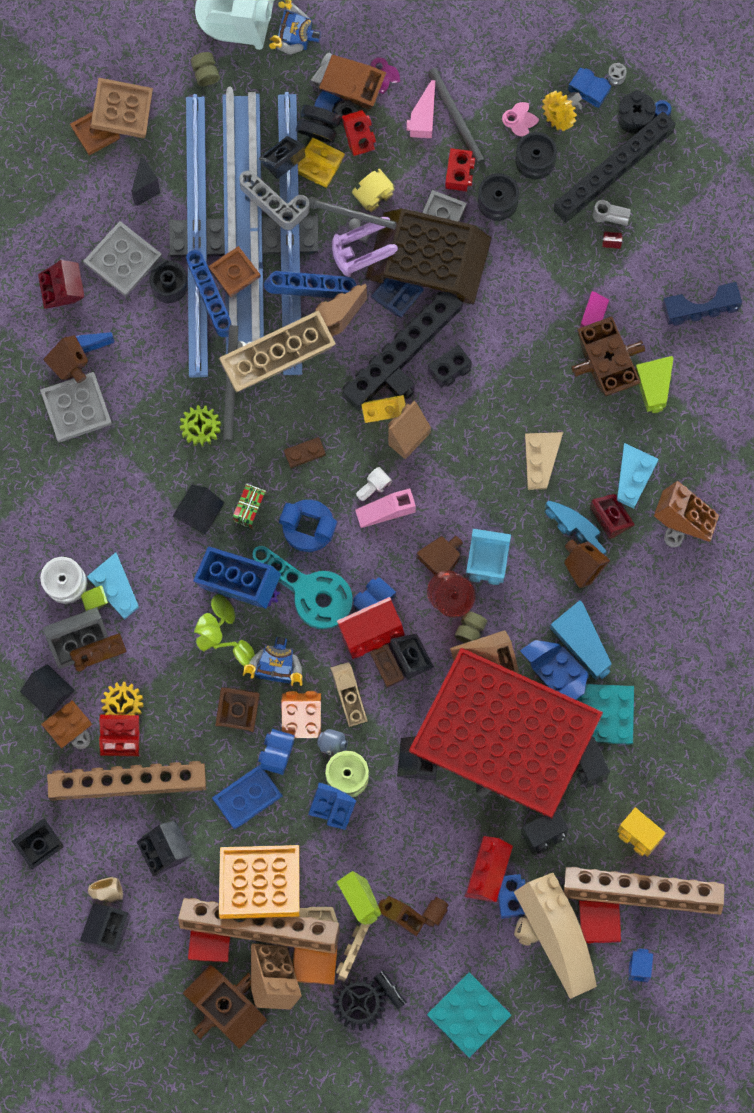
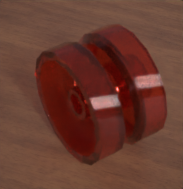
(451, 594)

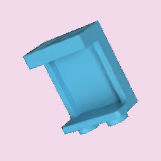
(488, 556)

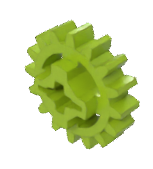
(207, 425)

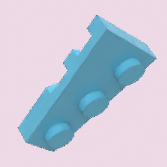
(634, 474)

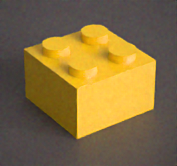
(640, 832)

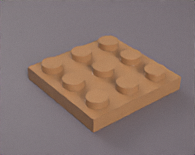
(121, 108)

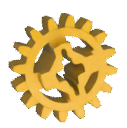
(559, 110)
(123, 690)

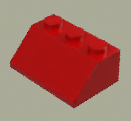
(370, 628)
(488, 869)

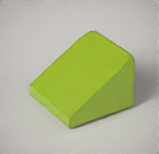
(94, 598)

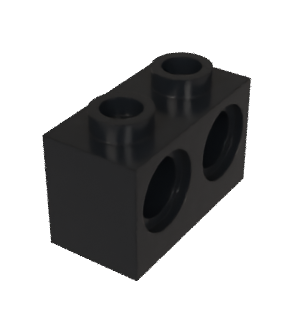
(446, 363)

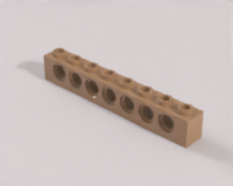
(57, 779)
(672, 899)
(266, 932)

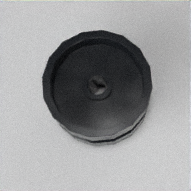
(318, 123)
(536, 155)
(498, 197)

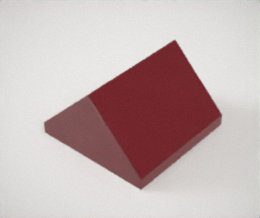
(611, 515)

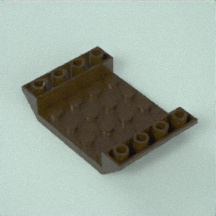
(432, 253)

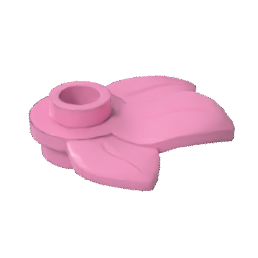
(522, 117)

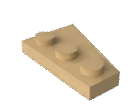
(540, 457)

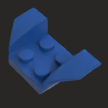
(556, 668)

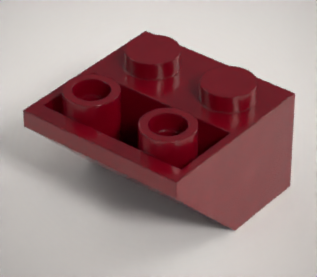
(61, 284)

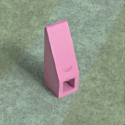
(386, 508)

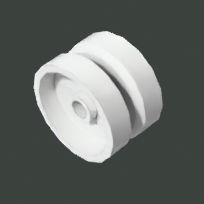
(63, 591)

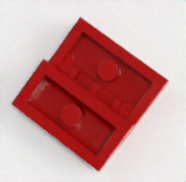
(119, 735)
(600, 921)
(208, 947)

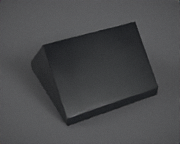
(283, 156)
(145, 184)
(199, 508)
(411, 655)
(46, 690)
(37, 843)

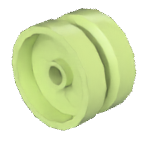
(347, 762)

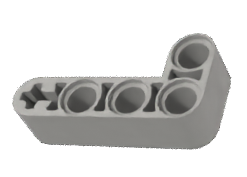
(272, 198)

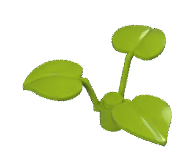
(210, 630)

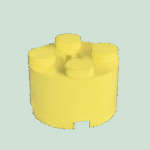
(373, 189)

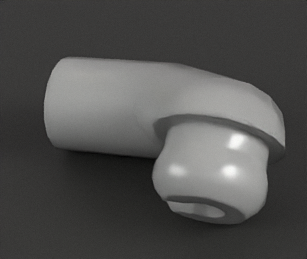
(355, 223)

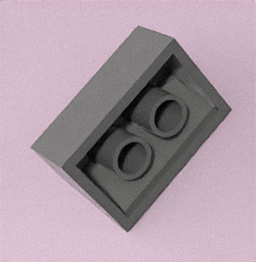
(73, 634)

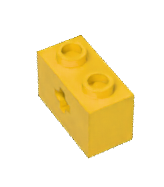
(383, 408)

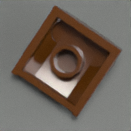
(237, 708)

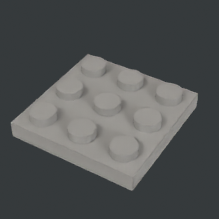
(122, 259)
(76, 407)

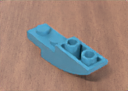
(571, 521)

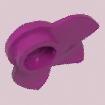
(392, 74)

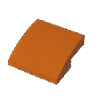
(314, 966)

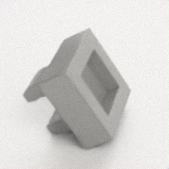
(575, 98)

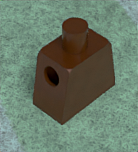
(67, 359)
(440, 554)
(584, 562)
(394, 910)

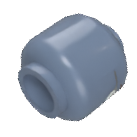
(332, 742)

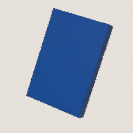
(247, 797)

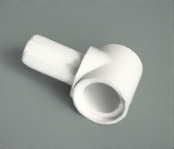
(376, 482)

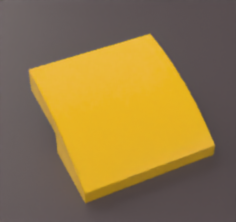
(320, 162)

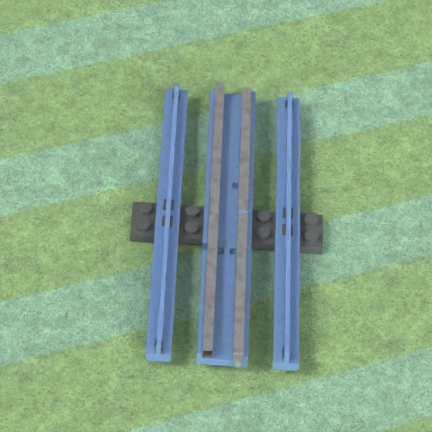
(241, 222)

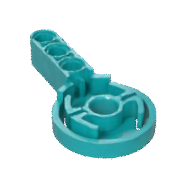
(308, 588)

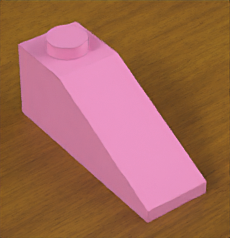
(422, 115)

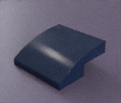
(397, 295)

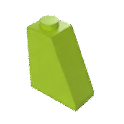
(655, 382)
(359, 897)

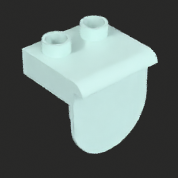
(235, 20)

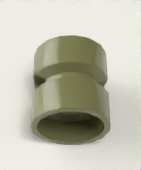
(204, 69)
(471, 627)

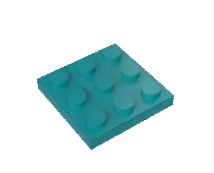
(617, 709)
(469, 1015)

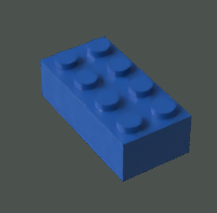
(237, 577)

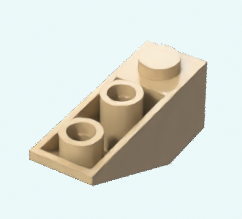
(349, 694)

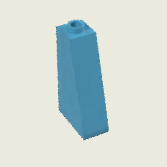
(582, 640)

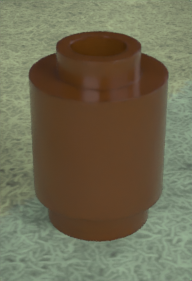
(435, 912)

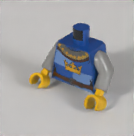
(294, 30)
(275, 664)

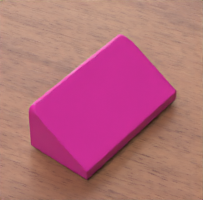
(595, 309)

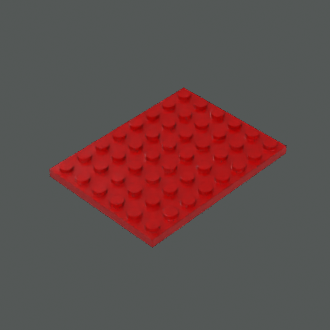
(506, 732)

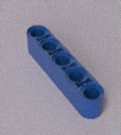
(301, 284)
(209, 285)

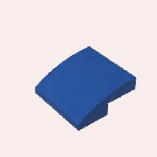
(332, 805)

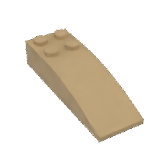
(277, 351)
(558, 932)

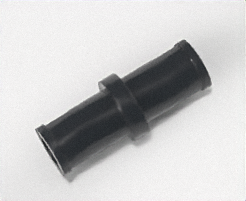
(390, 990)

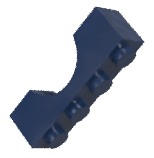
(679, 309)

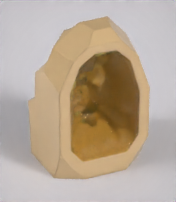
(106, 890)

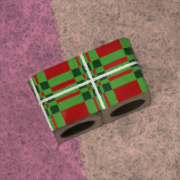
(248, 505)

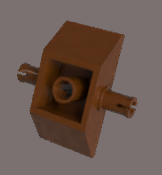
(603, 341)
(236, 1022)

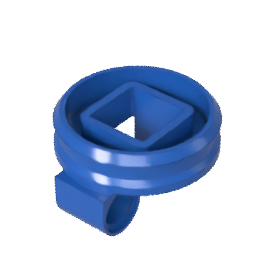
(290, 520)

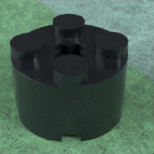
(635, 111)
(170, 272)

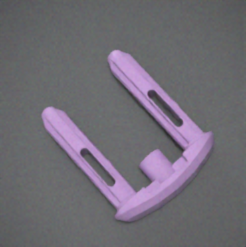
(341, 254)

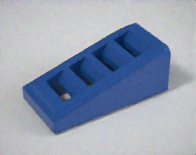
(94, 341)

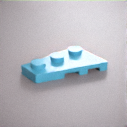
(115, 586)

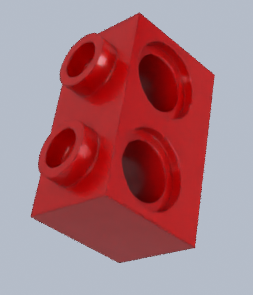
(354, 134)
(459, 170)

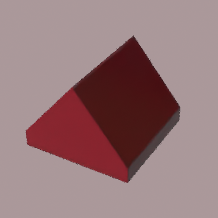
(612, 240)

